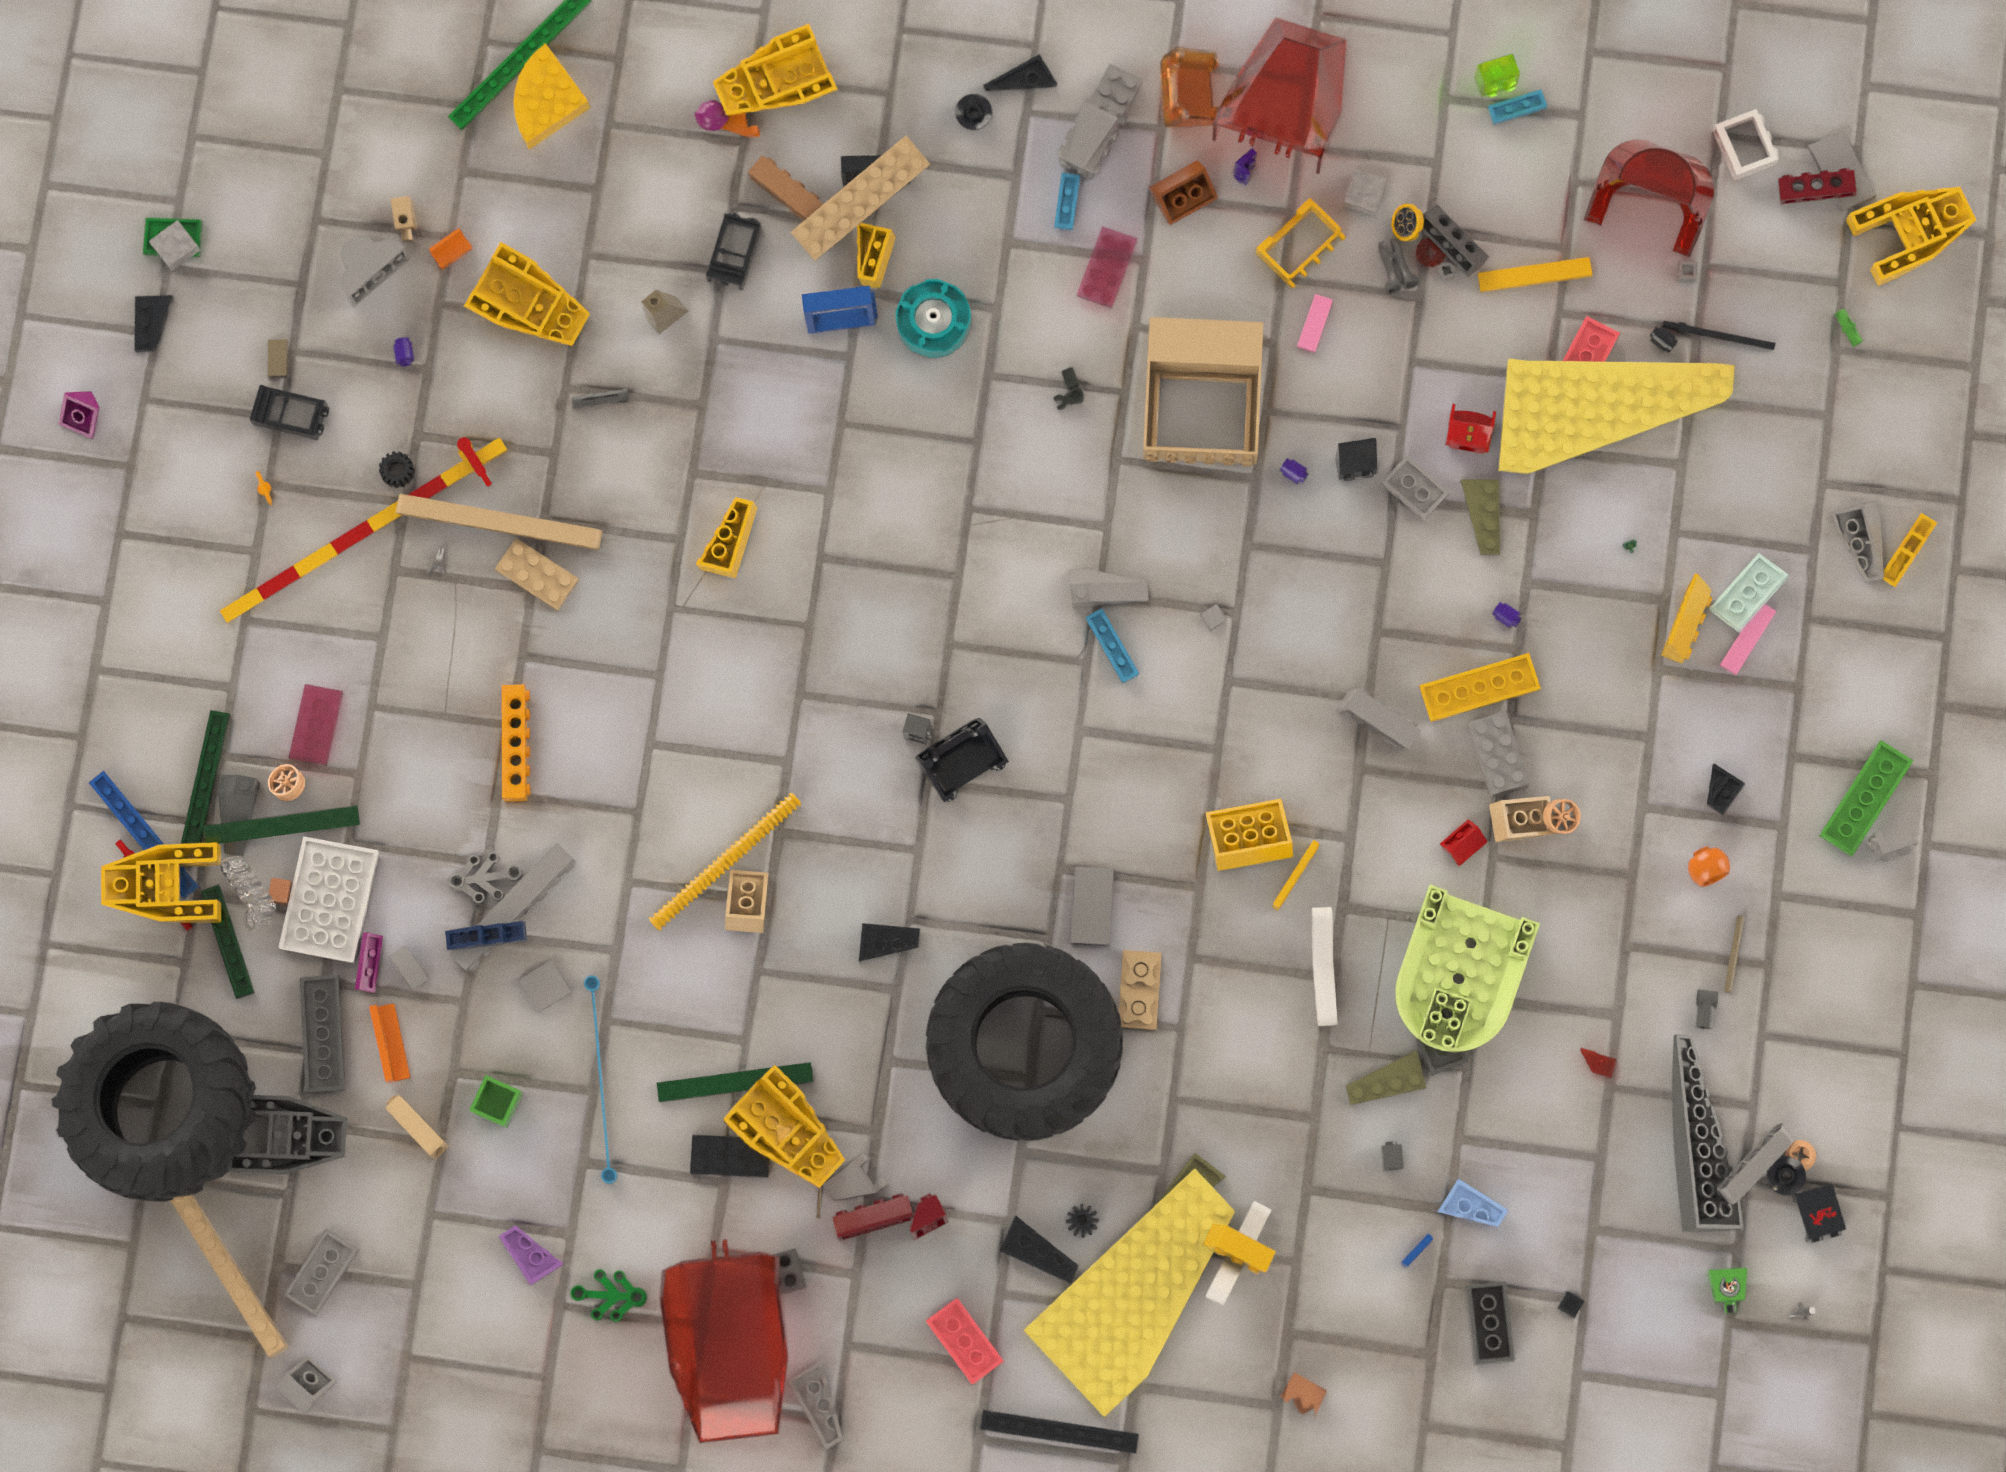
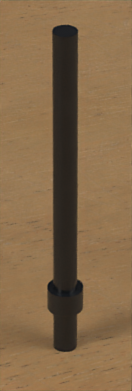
(1682, 328)

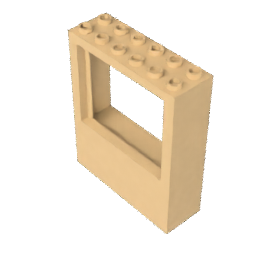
(1203, 353)

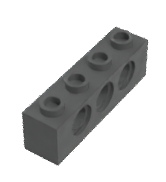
(1453, 241)

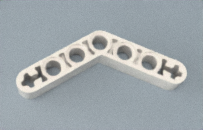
(1323, 966)
(1229, 1270)

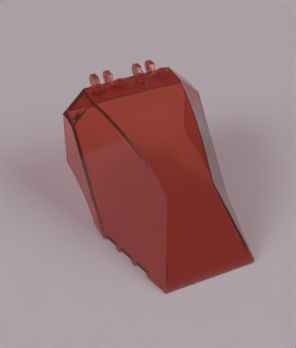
(1288, 91)

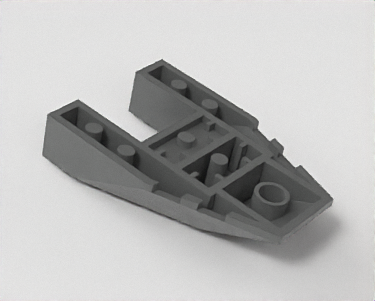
(297, 1137)

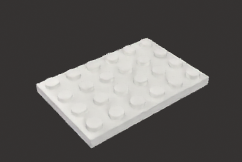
(328, 900)

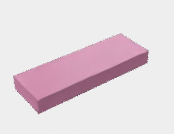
(1315, 323)

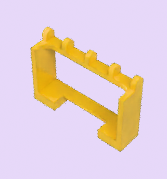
(1301, 213)

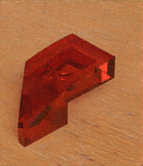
(1599, 1063)

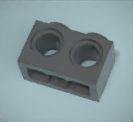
(917, 729)
(793, 1269)

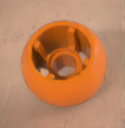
(1708, 866)

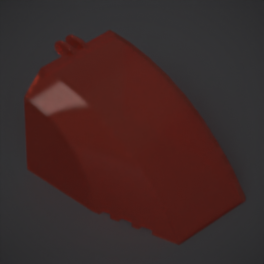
(727, 1342)

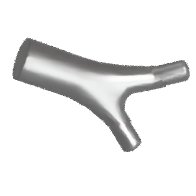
(438, 562)
(1803, 1312)

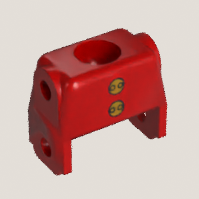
(1469, 430)

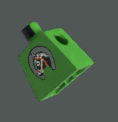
(1728, 1286)

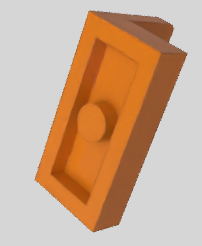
(450, 248)

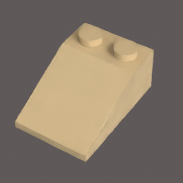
(1519, 818)
(746, 901)

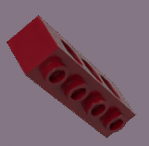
(1808, 193)

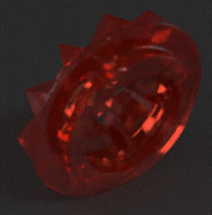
(1424, 259)

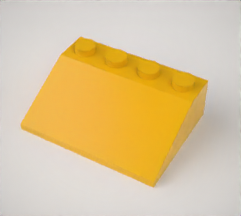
(1687, 620)
(1249, 834)

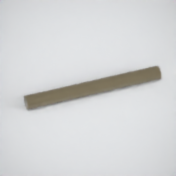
(1734, 954)

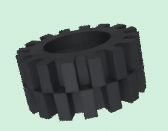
(396, 480)

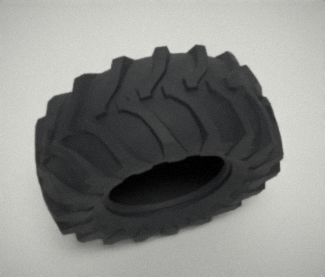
(1008, 974)
(105, 1064)

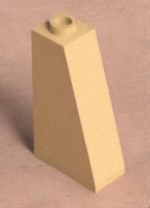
(416, 1126)

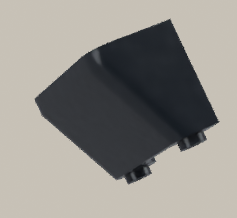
(961, 758)

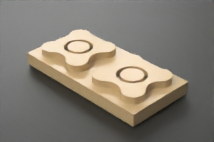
(1139, 989)

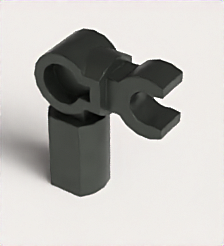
(1076, 395)

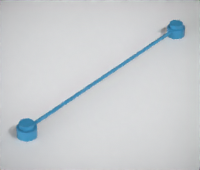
(592, 984)

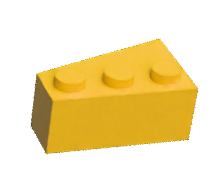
(1239, 1248)

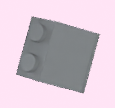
(305, 1384)

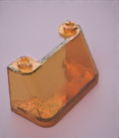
(1188, 87)

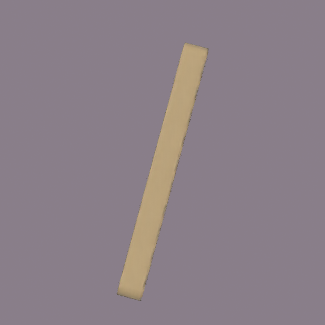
(499, 521)

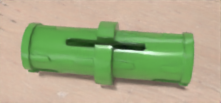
(1848, 327)

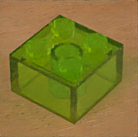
(1497, 75)

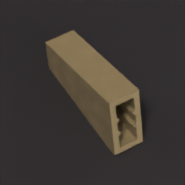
(662, 310)

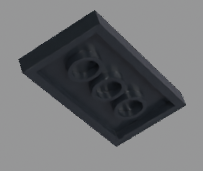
(726, 1157)

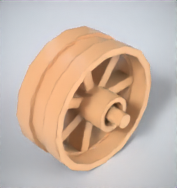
(290, 790)
(1561, 816)

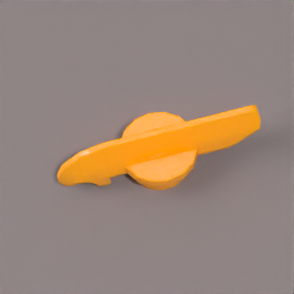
(264, 487)

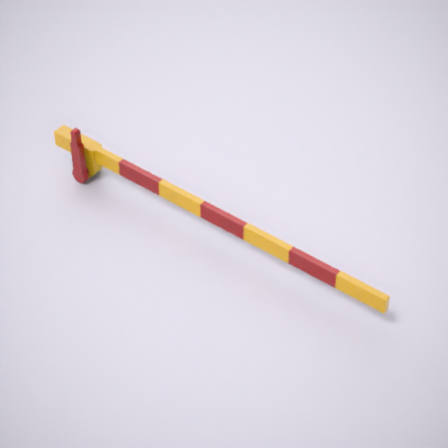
(471, 462)

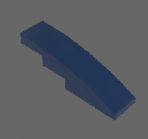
(486, 935)

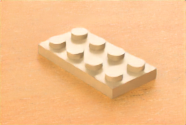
(536, 574)

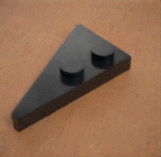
(1027, 75)

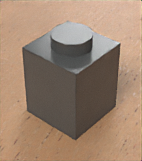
(1392, 1156)

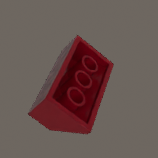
(928, 1216)
(873, 1218)

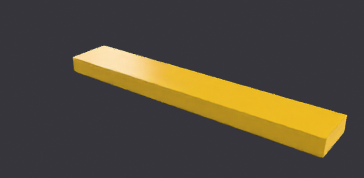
(1534, 274)

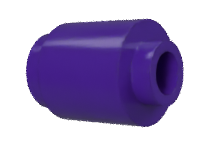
(403, 351)
(1294, 471)
(1507, 615)

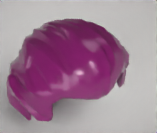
(711, 116)

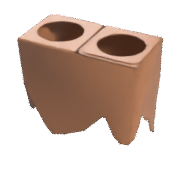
(1304, 1393)

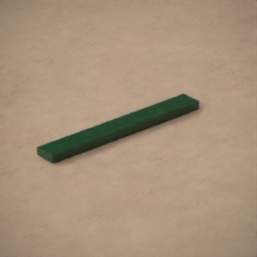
(205, 777)
(282, 825)
(727, 1082)

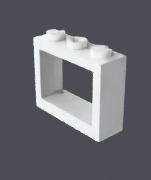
(1729, 154)

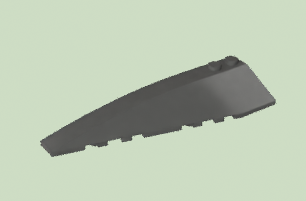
(1698, 1147)

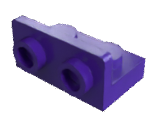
(1244, 166)

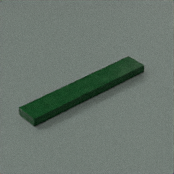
(229, 946)

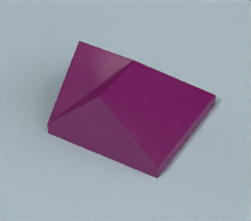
(79, 412)

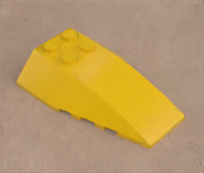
(776, 75)
(526, 298)
(784, 1128)

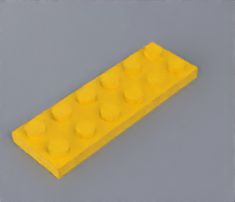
(1479, 687)

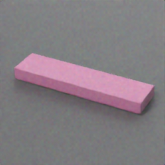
(1747, 640)

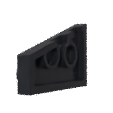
(149, 319)
(886, 940)

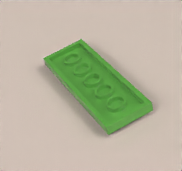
(1866, 798)

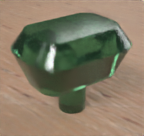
(1629, 545)

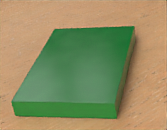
(154, 226)

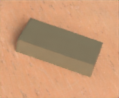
(278, 358)

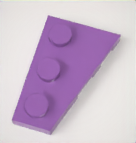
(528, 1255)

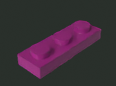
(368, 962)

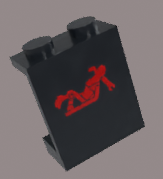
(1820, 1213)

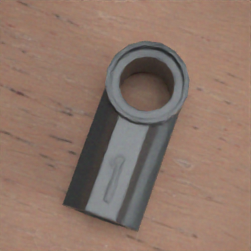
(1706, 1004)

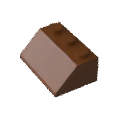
(1183, 192)

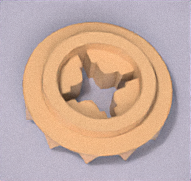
(1807, 1150)

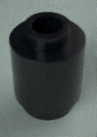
(1663, 339)

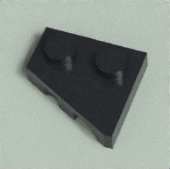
(1723, 789)

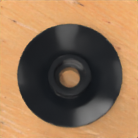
(973, 103)
(1793, 1183)

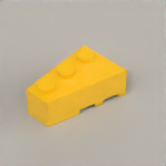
(873, 253)

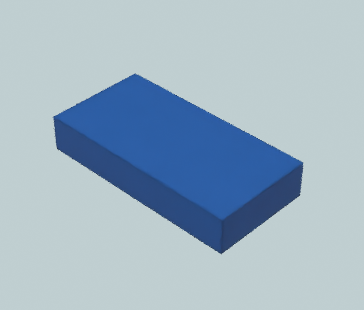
(1417, 1250)

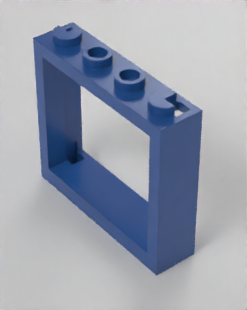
(839, 300)

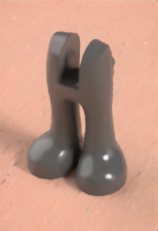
(1394, 283)

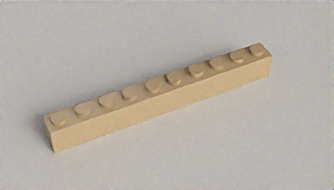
(230, 1275)

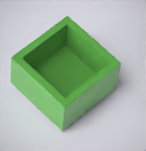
(496, 1101)

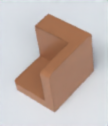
(280, 890)

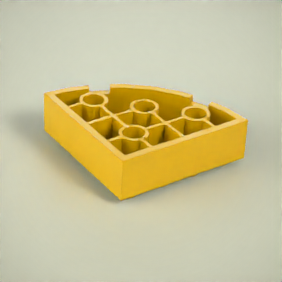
(545, 98)

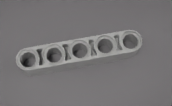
(1756, 1163)

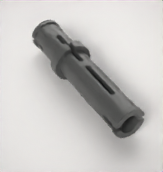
(599, 398)

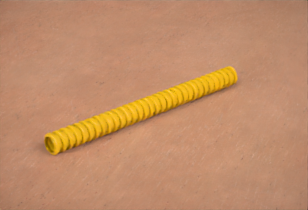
(725, 861)

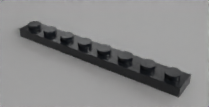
(1059, 1431)

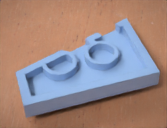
(1473, 1205)

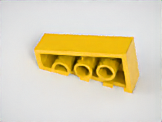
(729, 541)

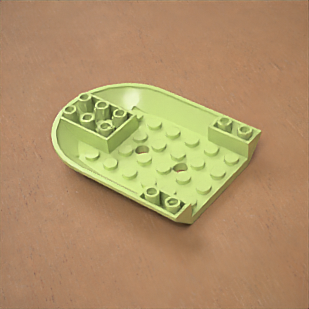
(1489, 971)

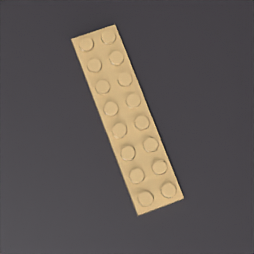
(860, 198)

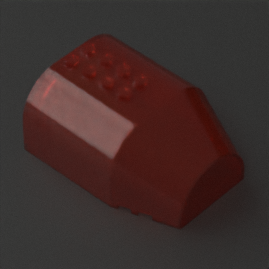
(1659, 172)

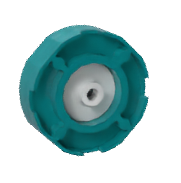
(933, 300)

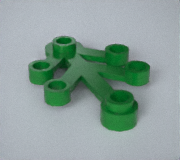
(612, 1295)

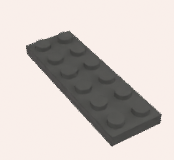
(322, 1034)

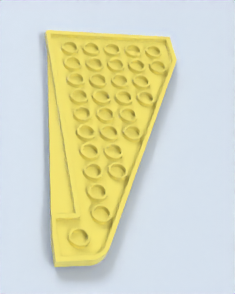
(1580, 406)

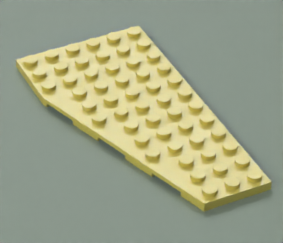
(1127, 1303)

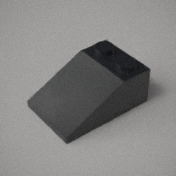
(1356, 459)

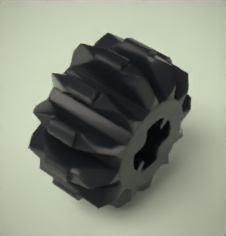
(1075, 1221)

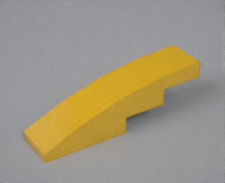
(1908, 549)

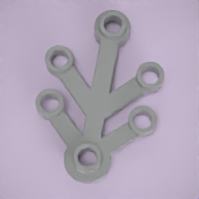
(481, 878)

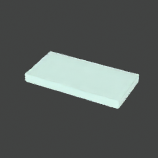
(1749, 592)

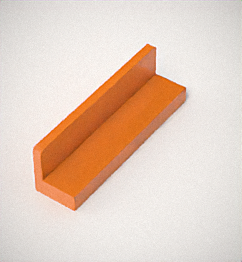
(389, 1042)

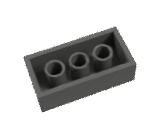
(1489, 1323)

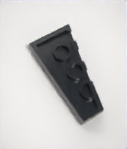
(1031, 1248)

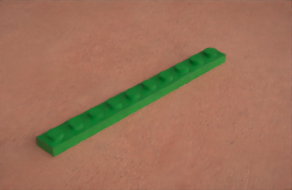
(514, 63)

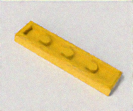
(1295, 875)

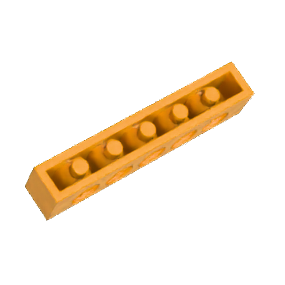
(511, 694)

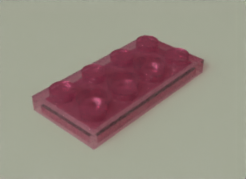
(1107, 267)
(315, 724)

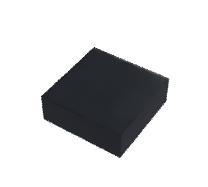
(1570, 1304)

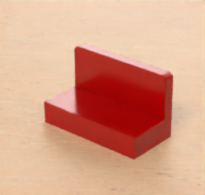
(1464, 842)

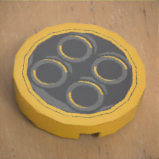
(1407, 222)

